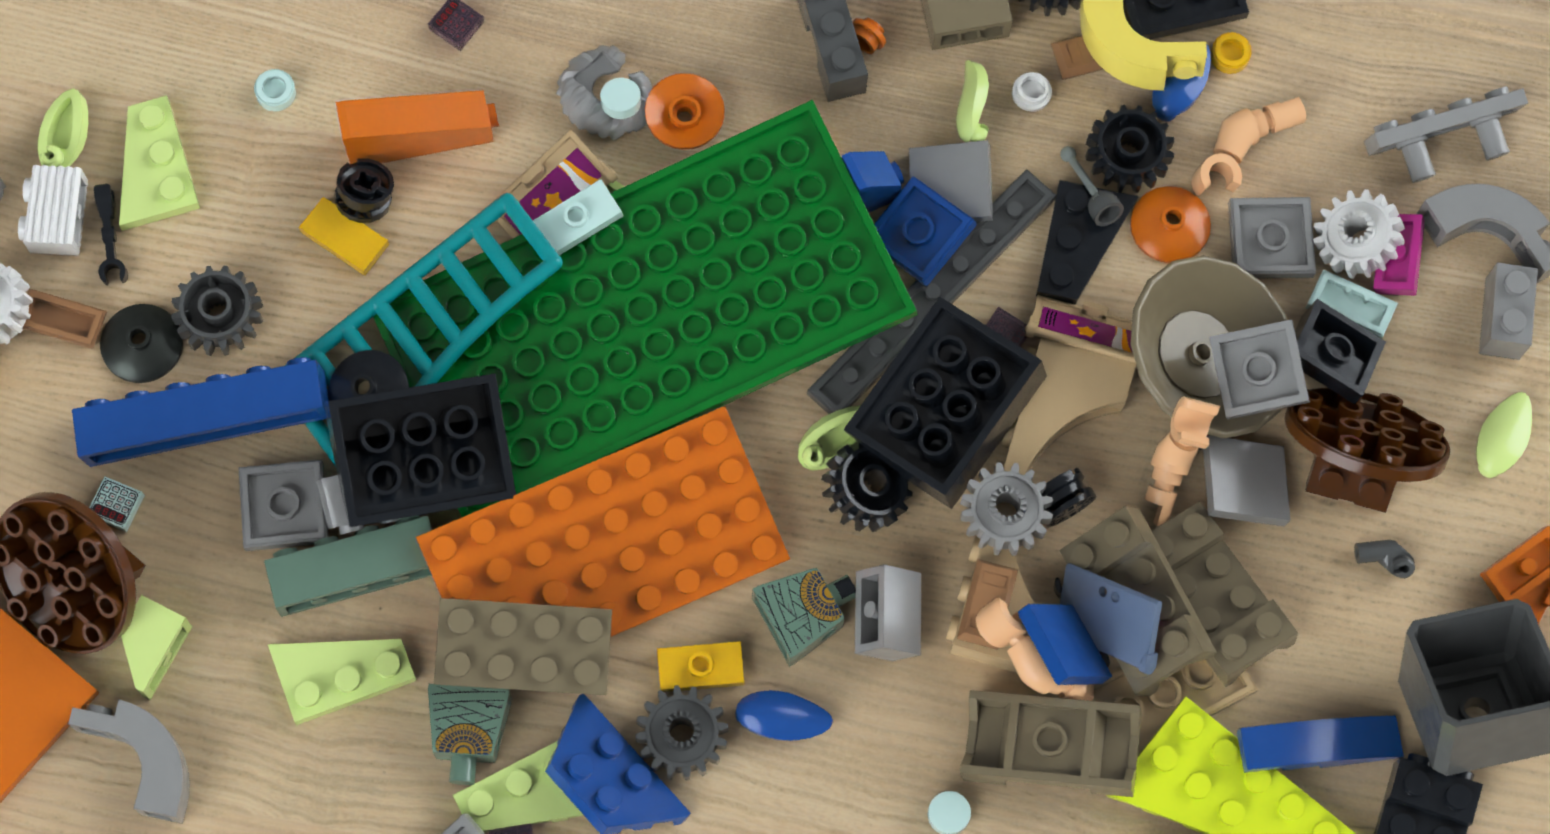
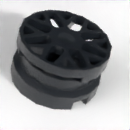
(352, 190)
(1068, 496)

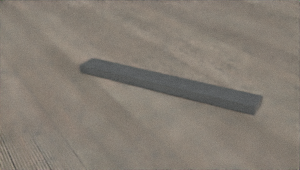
(988, 240)

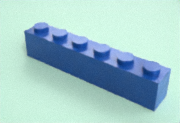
(200, 412)

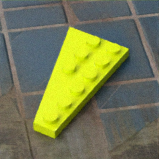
(1198, 779)

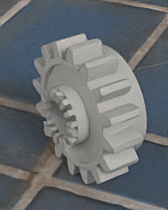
(998, 529)

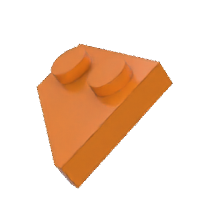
(1524, 573)

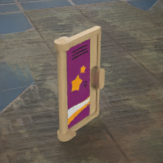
(568, 170)
(1082, 327)

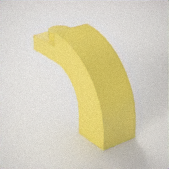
(1132, 56)

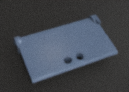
(1118, 622)

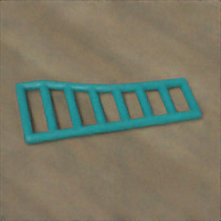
(412, 279)

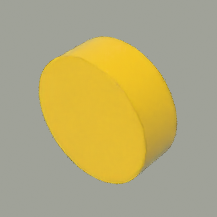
(1230, 53)

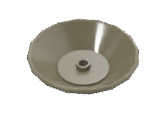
(1179, 314)

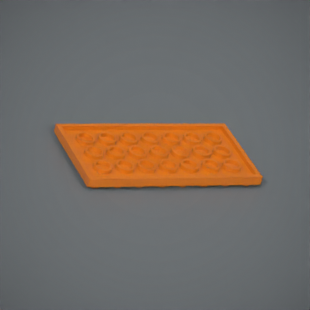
(619, 532)

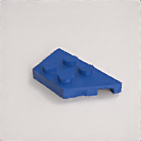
(608, 776)

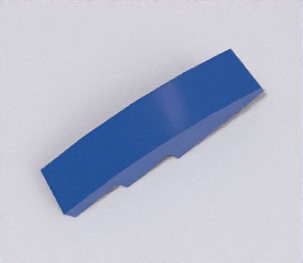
(1319, 743)

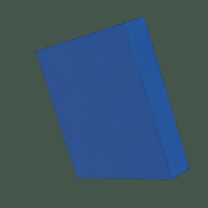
(922, 230)
(1064, 644)

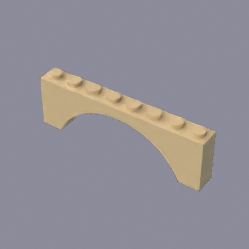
(1076, 390)

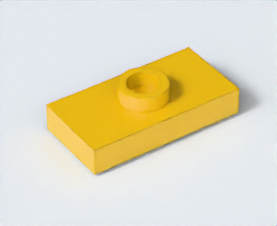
(700, 666)

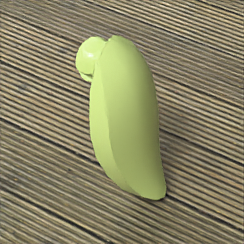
(972, 103)
(63, 130)
(1504, 435)
(825, 439)

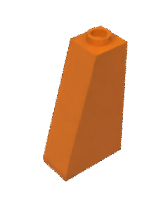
(415, 125)

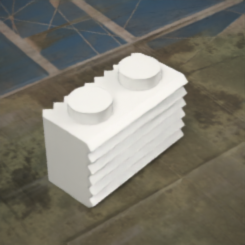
(54, 210)

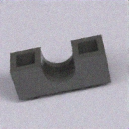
(837, 47)

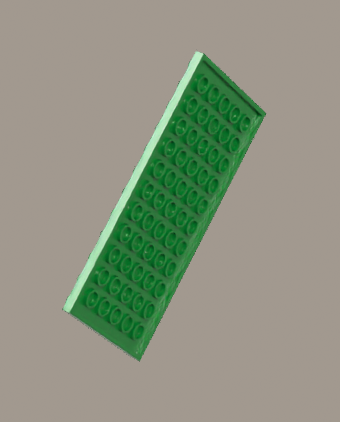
(680, 306)

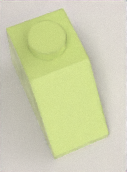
(153, 643)

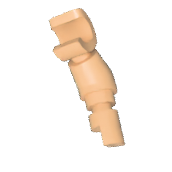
(1238, 134)
(1177, 452)
(1002, 630)

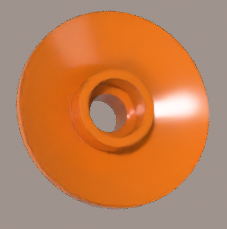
(684, 94)
(1168, 241)

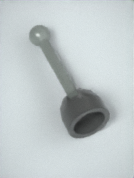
(1103, 205)

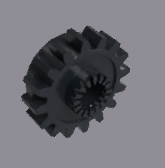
(1124, 167)
(853, 498)

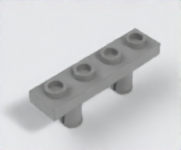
(1461, 114)

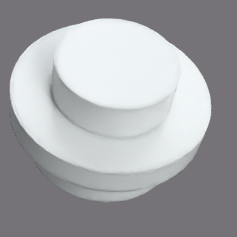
(1031, 92)

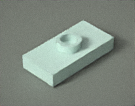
(579, 217)
(1355, 302)

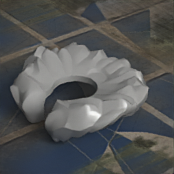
(581, 104)

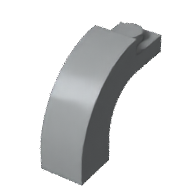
(1492, 212)
(165, 772)

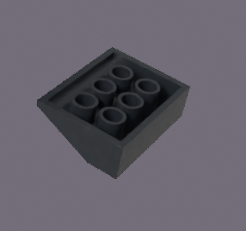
(946, 401)
(420, 449)

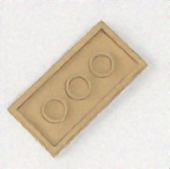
(1193, 681)

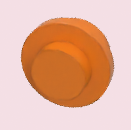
(869, 34)

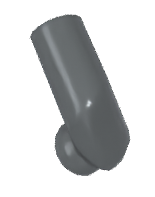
(1388, 554)

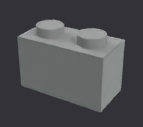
(1508, 311)
(888, 613)

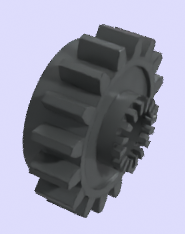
(204, 293)
(677, 710)

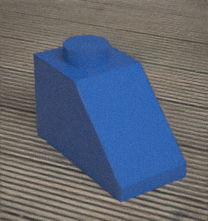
(874, 177)

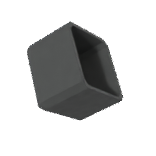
(1483, 660)

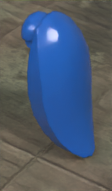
(1179, 93)
(782, 716)

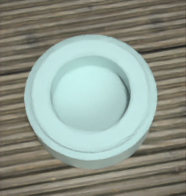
(275, 90)
(620, 98)
(949, 813)

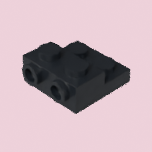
(1337, 350)
(1427, 800)

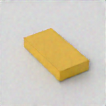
(342, 237)

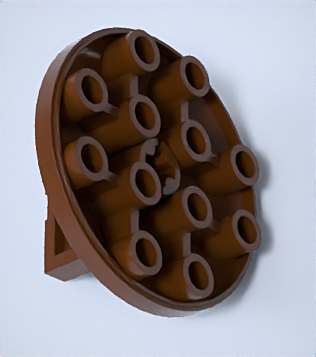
(1365, 446)
(66, 573)

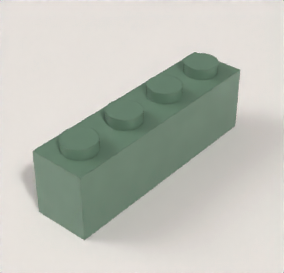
(347, 566)

